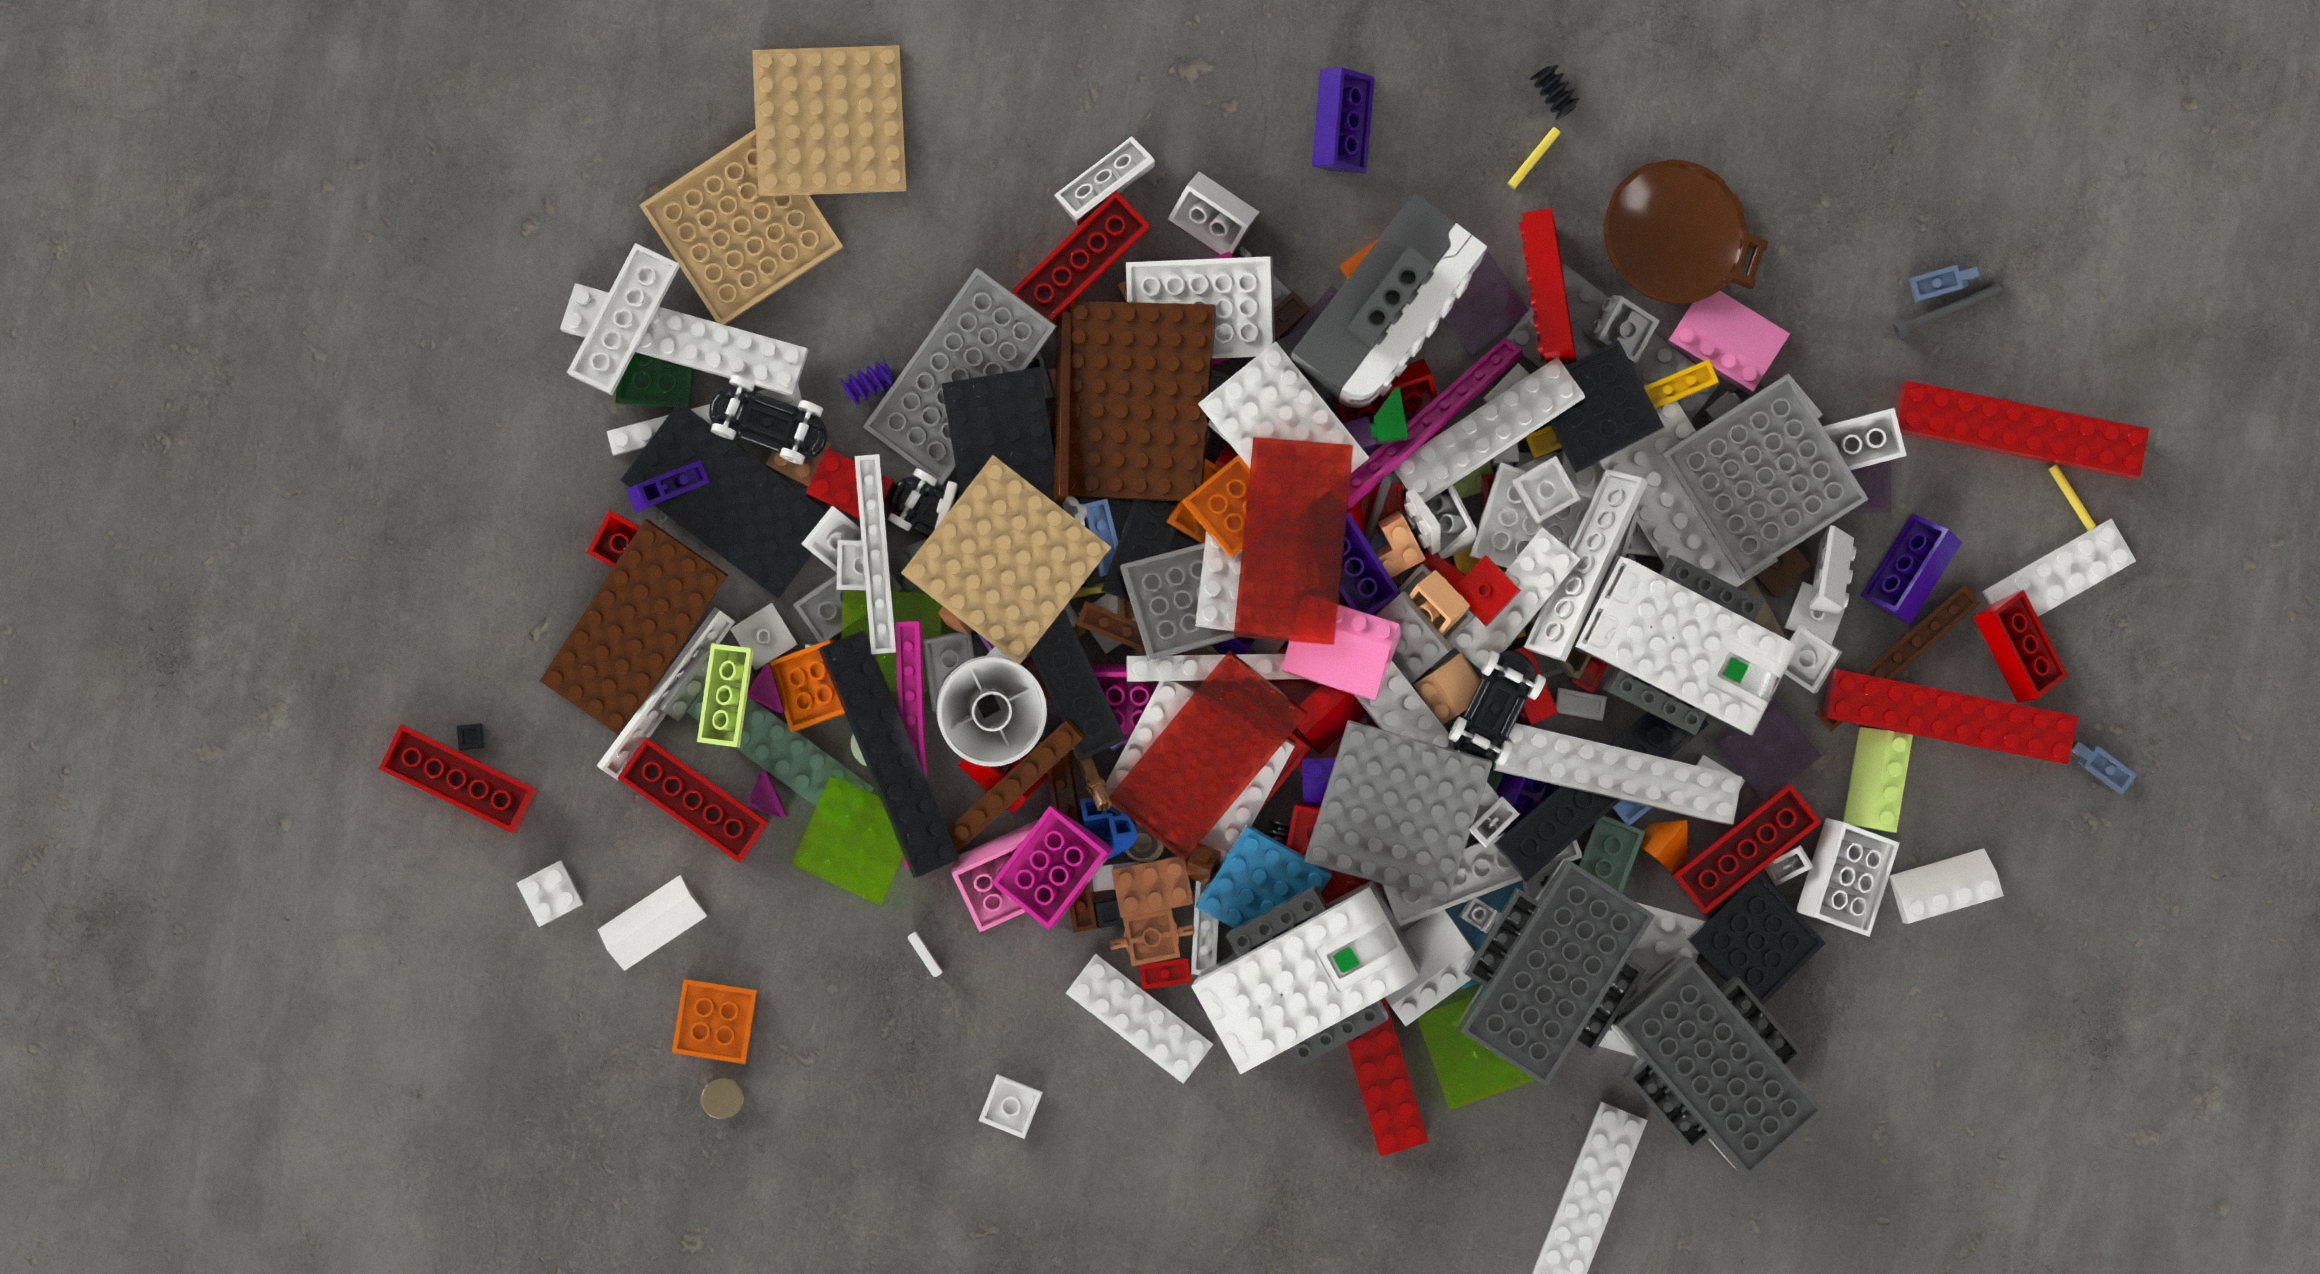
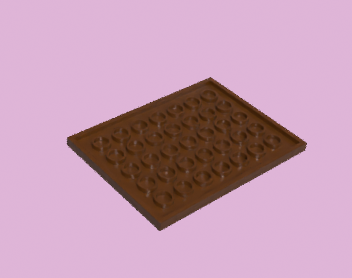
(1138, 398)

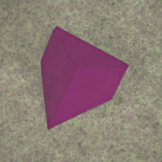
(765, 690)
(765, 797)

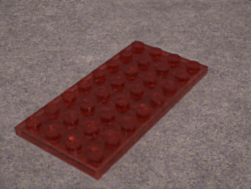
(1293, 541)
(1207, 755)

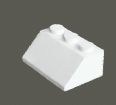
(1213, 214)
(1832, 571)

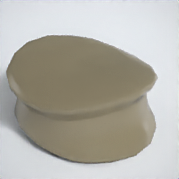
(1145, 847)
(722, 1098)

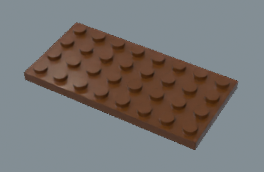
(634, 627)

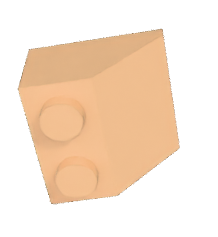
(1439, 601)
(1448, 687)

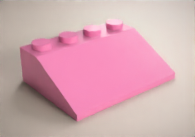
(1731, 337)
(1356, 660)
(976, 872)

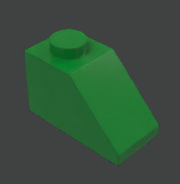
(1389, 421)

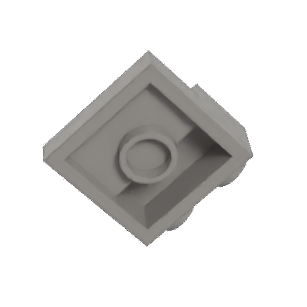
(1624, 323)

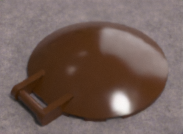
(1679, 233)

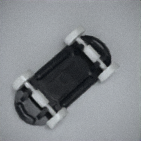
(768, 422)
(915, 503)
(1496, 706)

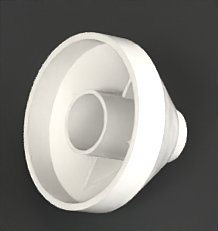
(1003, 734)

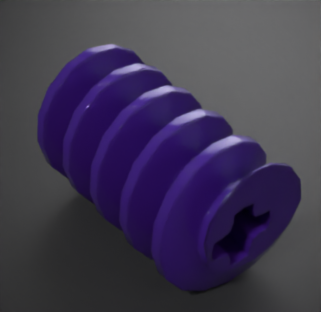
(868, 382)

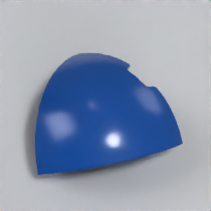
(1109, 825)

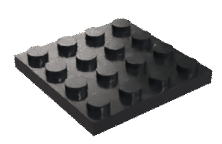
(1610, 415)
(1756, 938)

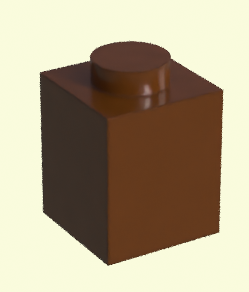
(1203, 863)

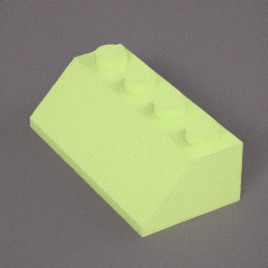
(725, 695)
(1877, 779)

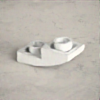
(1479, 914)

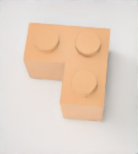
(1402, 548)

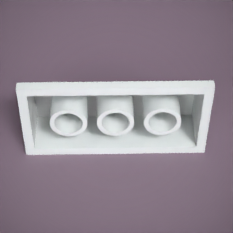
(1945, 886)

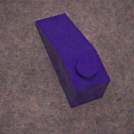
(667, 486)

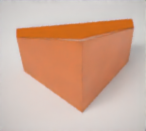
(1666, 843)

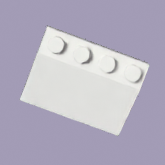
(1847, 877)
(1443, 958)

